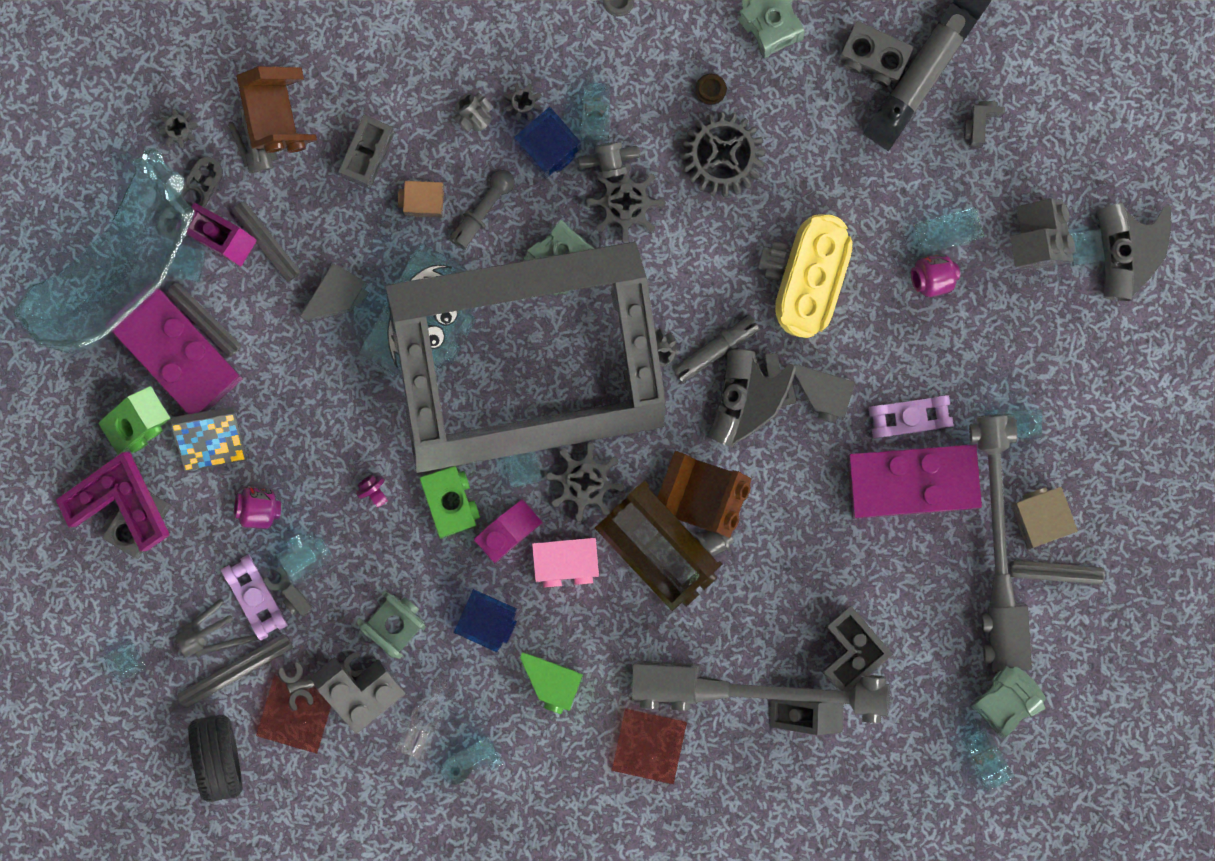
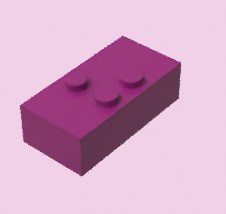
(177, 354)
(914, 481)

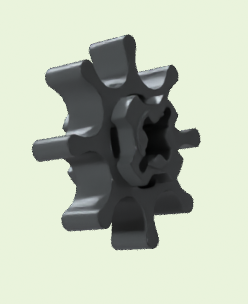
(625, 218)
(587, 467)

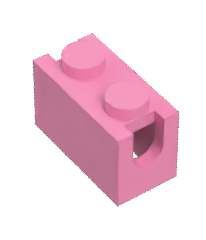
(565, 561)

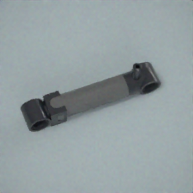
(924, 71)

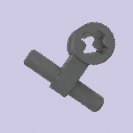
(610, 158)

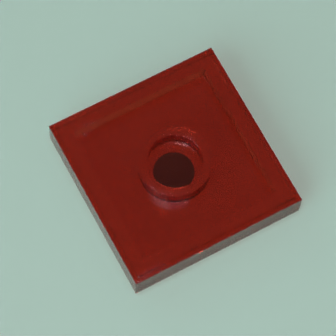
(294, 728)
(649, 746)

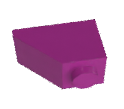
(220, 235)
(508, 531)

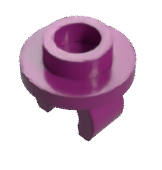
(370, 487)

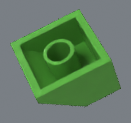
(552, 682)

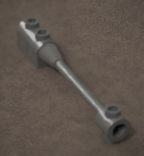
(1005, 619)
(684, 686)

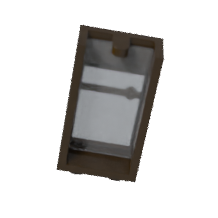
(658, 547)

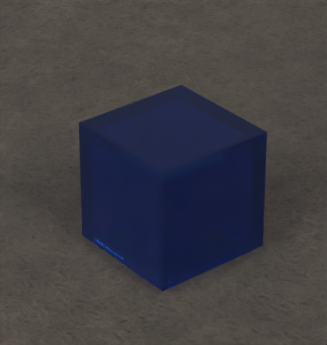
(548, 143)
(486, 621)

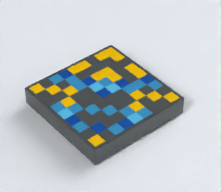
(208, 438)

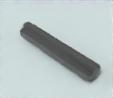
(266, 241)
(203, 319)
(1056, 572)

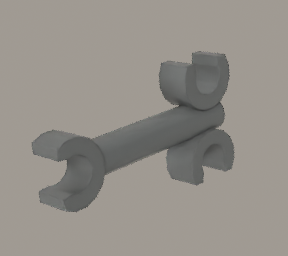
(297, 686)

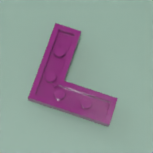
(123, 483)

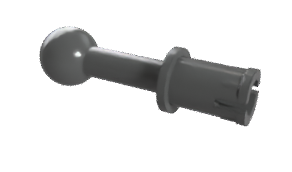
(501, 183)

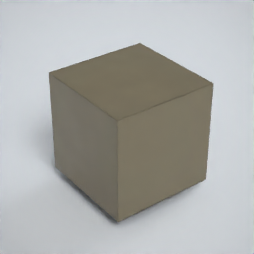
(1044, 517)

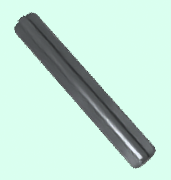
(234, 671)

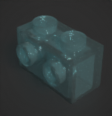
(304, 557)

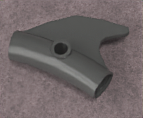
(1144, 246)
(747, 398)

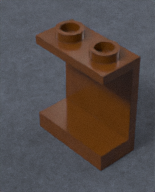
(269, 108)
(704, 494)

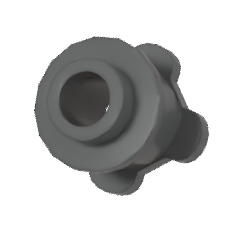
(714, 542)

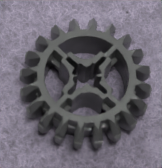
(732, 166)

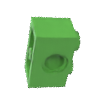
(135, 421)
(436, 487)

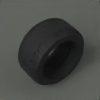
(215, 758)

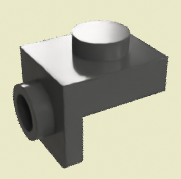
(976, 127)

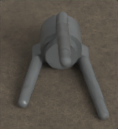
(253, 158)
(193, 639)

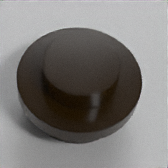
(711, 89)

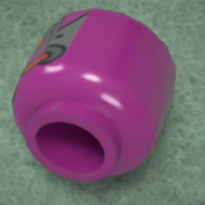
(935, 275)
(256, 507)

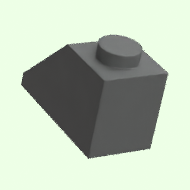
(335, 295)
(824, 392)
(806, 716)

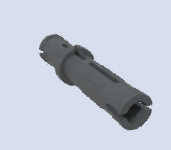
(716, 348)

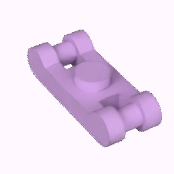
(911, 417)
(254, 597)

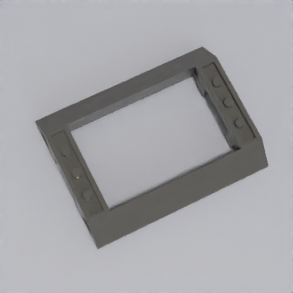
(415, 299)

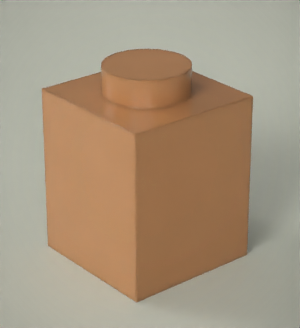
(422, 199)

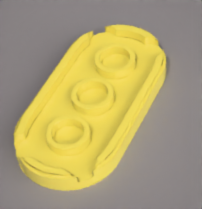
(813, 275)

